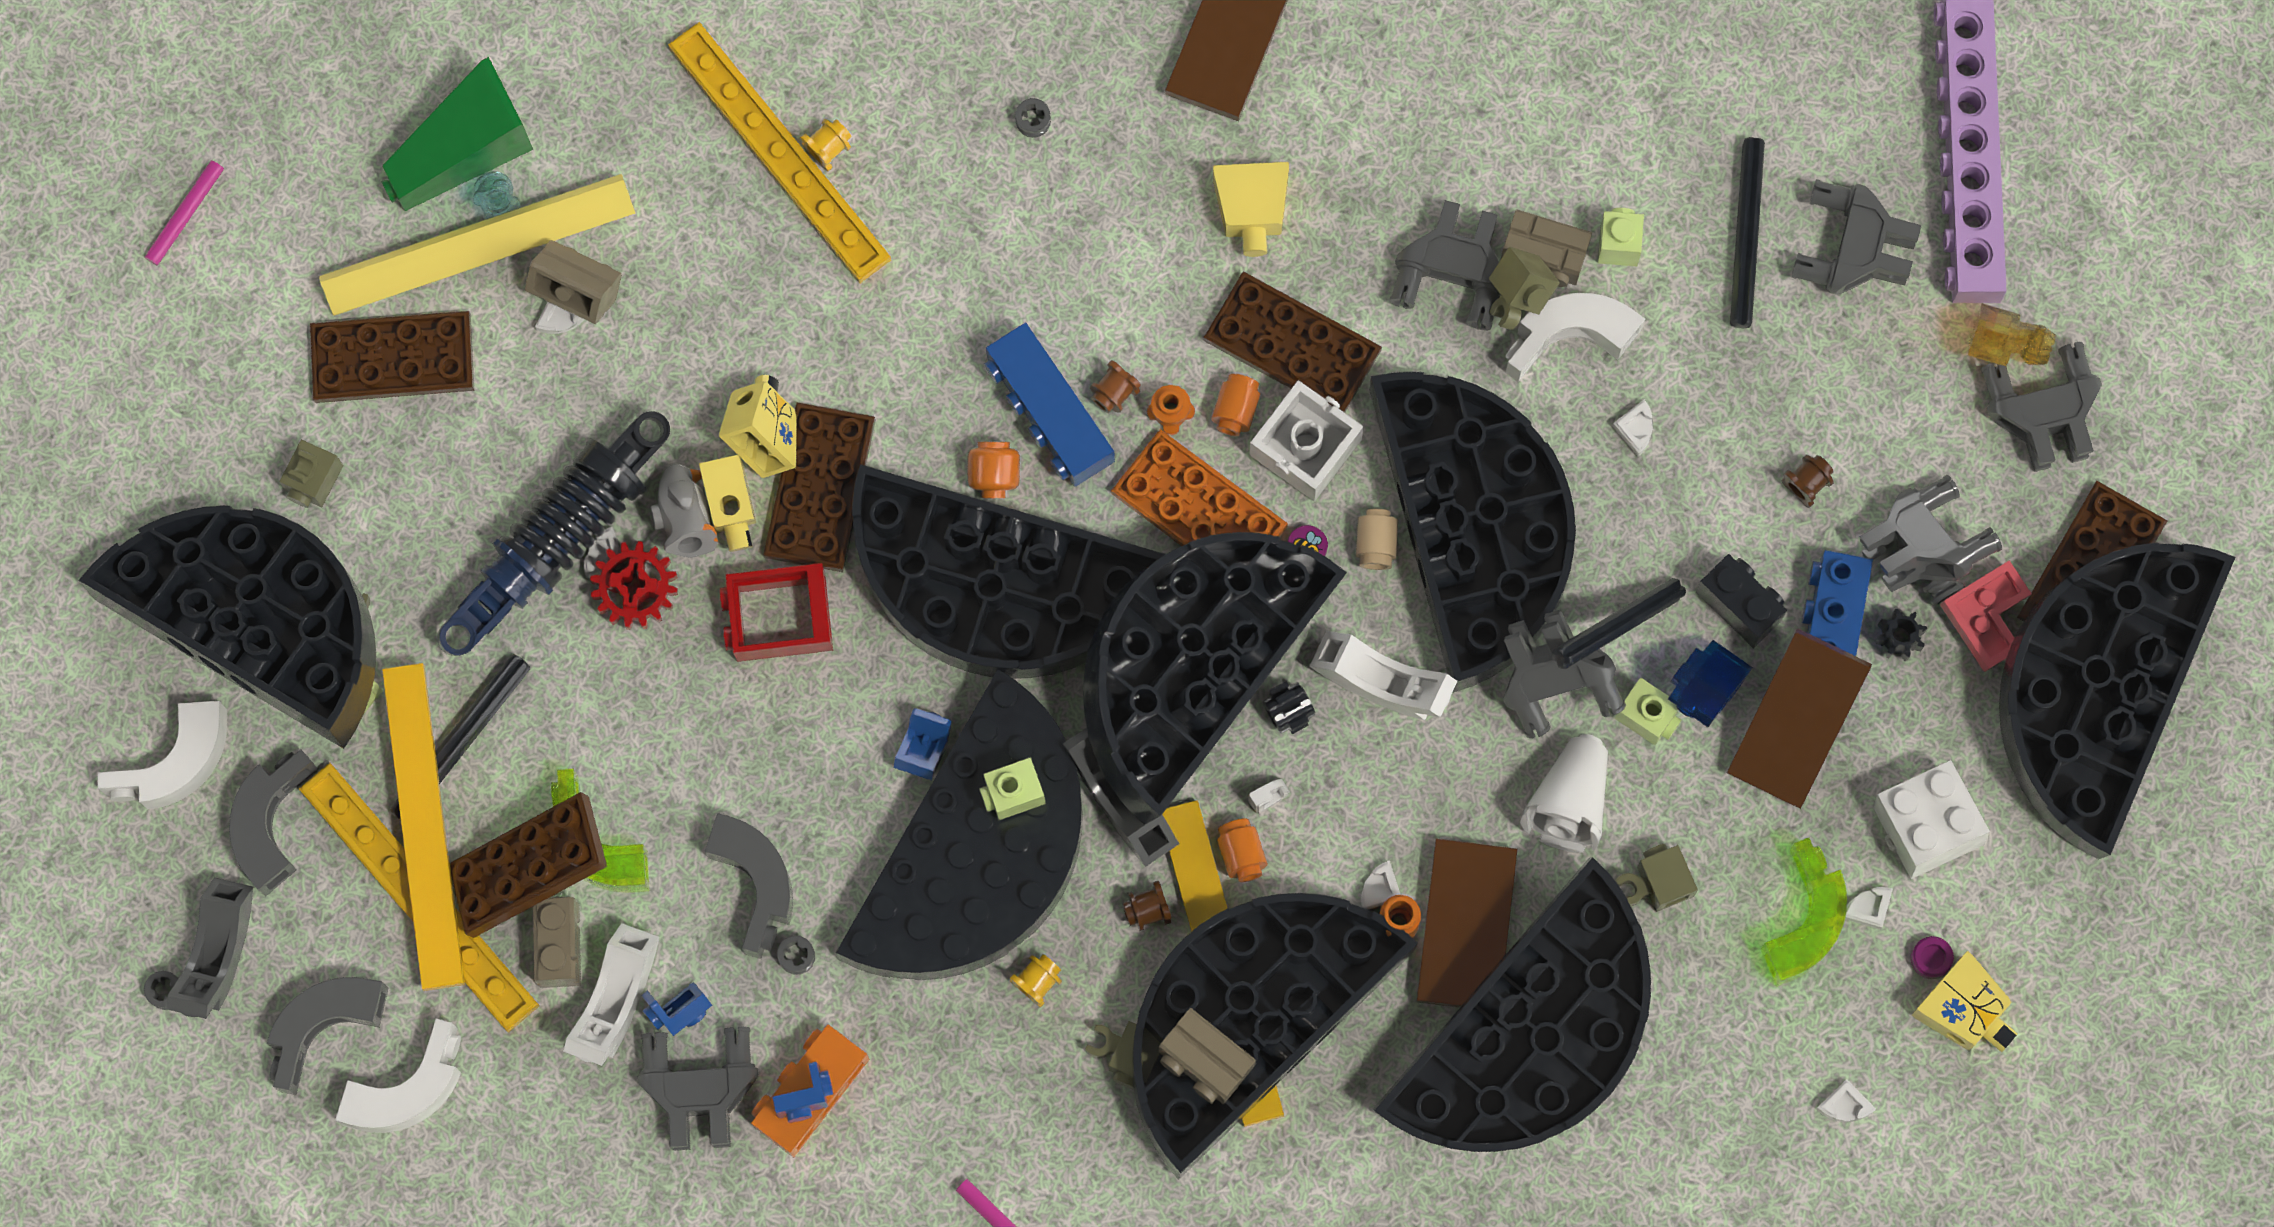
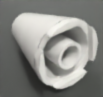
(1571, 797)

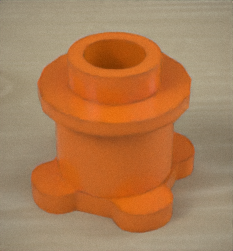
(1170, 418)

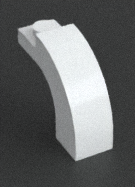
(1574, 316)
(1381, 679)
(186, 767)
(615, 996)
(412, 1101)

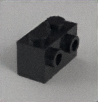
(1742, 599)

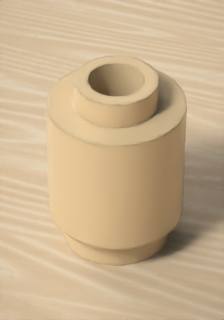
(1376, 539)

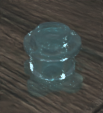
(498, 202)

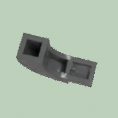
(253, 820)
(1146, 840)
(752, 852)
(216, 949)
(313, 1011)

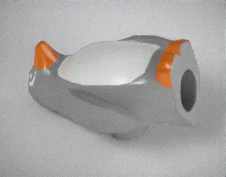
(684, 513)

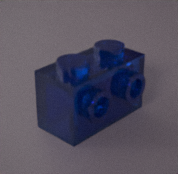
(1708, 682)

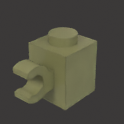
(1523, 284)
(310, 475)
(1663, 878)
(1122, 1053)

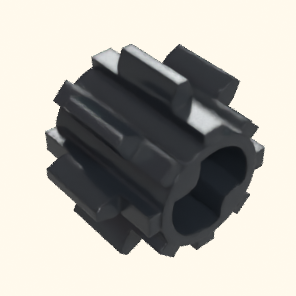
(1894, 646)
(1289, 707)

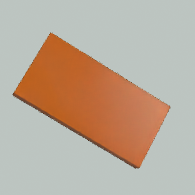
(1189, 496)

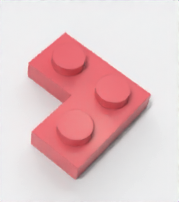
(1977, 613)

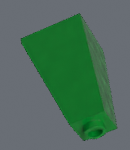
(458, 141)

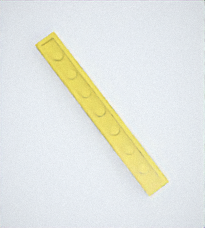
(477, 244)

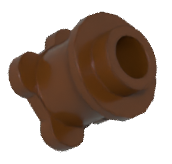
(1809, 479)
(1147, 907)

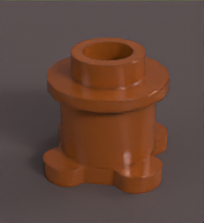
(1114, 388)

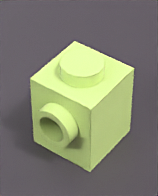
(1620, 237)
(1649, 713)
(1012, 789)

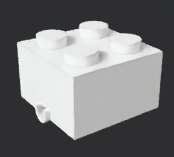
(1306, 440)
(1930, 819)

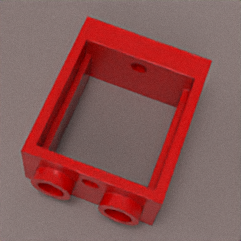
(810, 575)

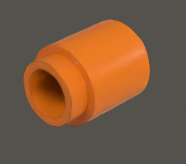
(1236, 404)
(1241, 850)
(1404, 907)

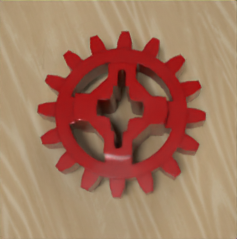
(652, 587)

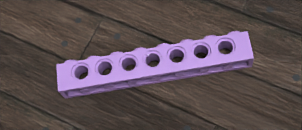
(1970, 282)

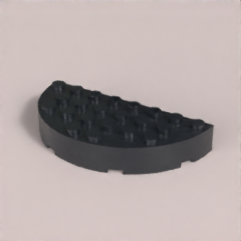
(1480, 511)
(985, 579)
(251, 604)
(1188, 654)
(2099, 679)
(961, 878)
(1273, 983)
(1539, 1032)

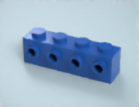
(1049, 405)
(1838, 599)

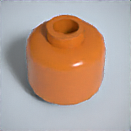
(993, 469)

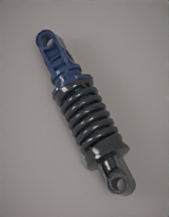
(555, 529)

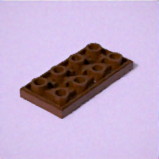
(1224, 54)
(1291, 341)
(392, 357)
(816, 497)
(2100, 527)
(1799, 718)
(527, 865)
(1465, 919)

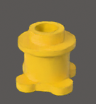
(827, 142)
(1037, 978)

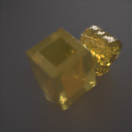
(2001, 333)

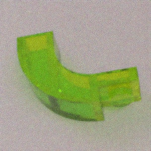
(626, 864)
(1805, 947)

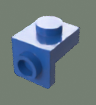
(923, 744)
(681, 1011)
(799, 1104)

